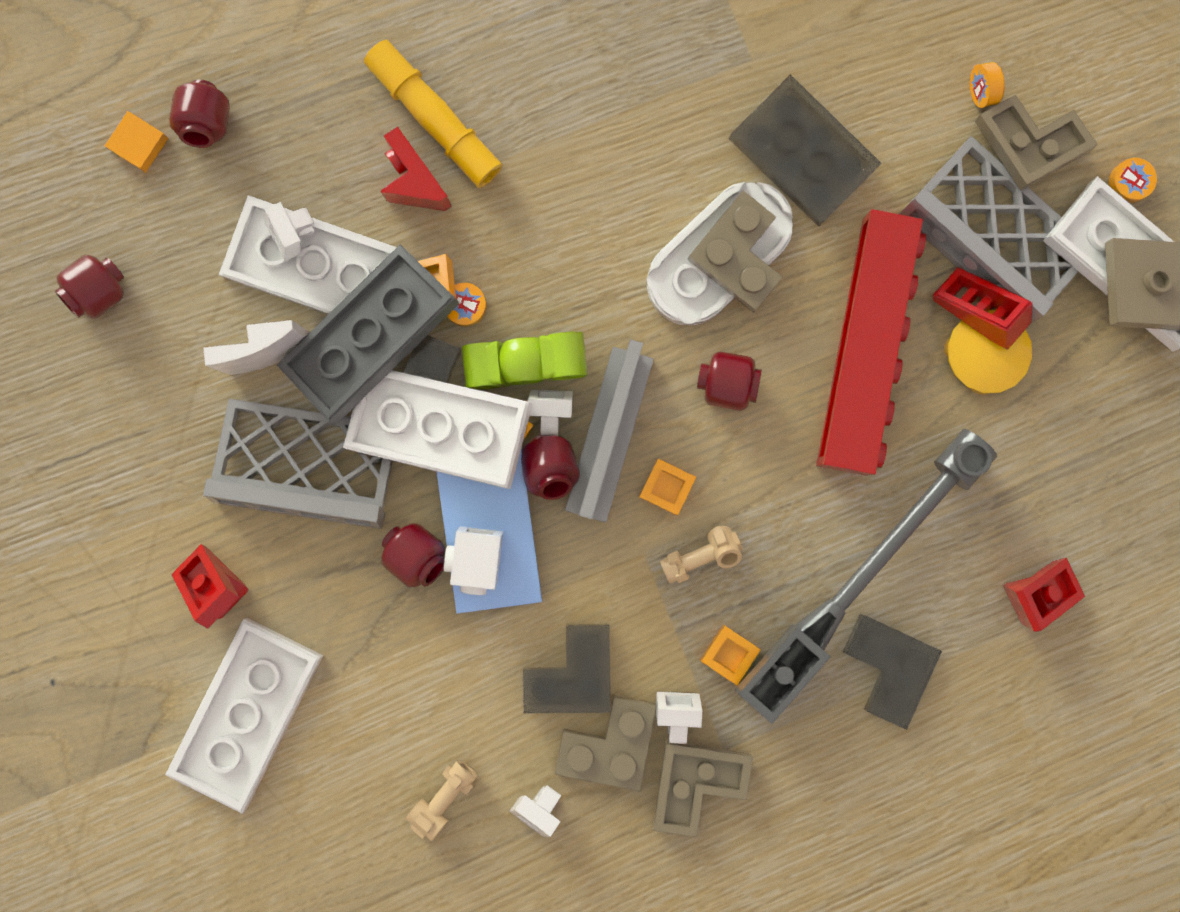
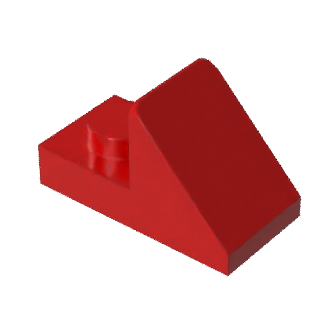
(417, 185)
(208, 586)
(1045, 595)

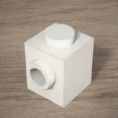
(474, 559)

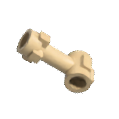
(723, 547)
(428, 817)

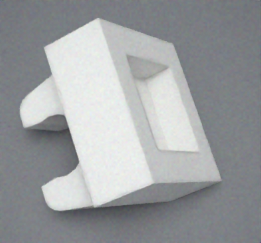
(288, 228)
(550, 406)
(678, 713)
(537, 811)

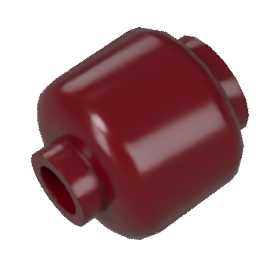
(199, 113)
(90, 286)
(730, 381)
(549, 467)
(413, 555)

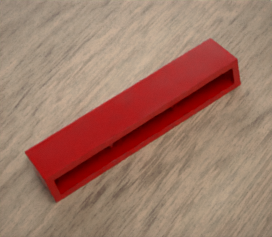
(870, 343)

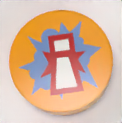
(987, 84)
(1133, 179)
(471, 306)

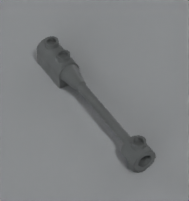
(801, 648)

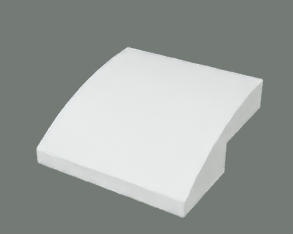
(265, 347)

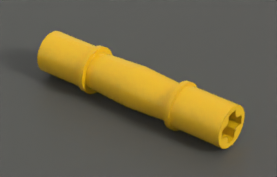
(432, 113)

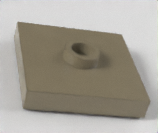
(1143, 283)

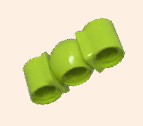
(524, 360)

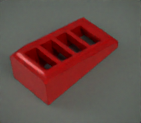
(993, 326)

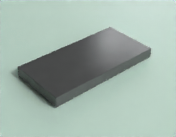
(367, 334)

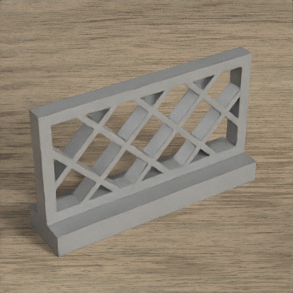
(969, 250)
(610, 432)
(285, 497)

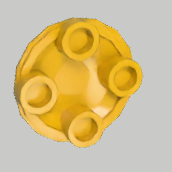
(984, 364)

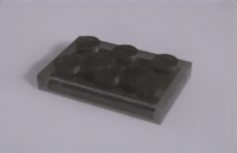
(804, 150)

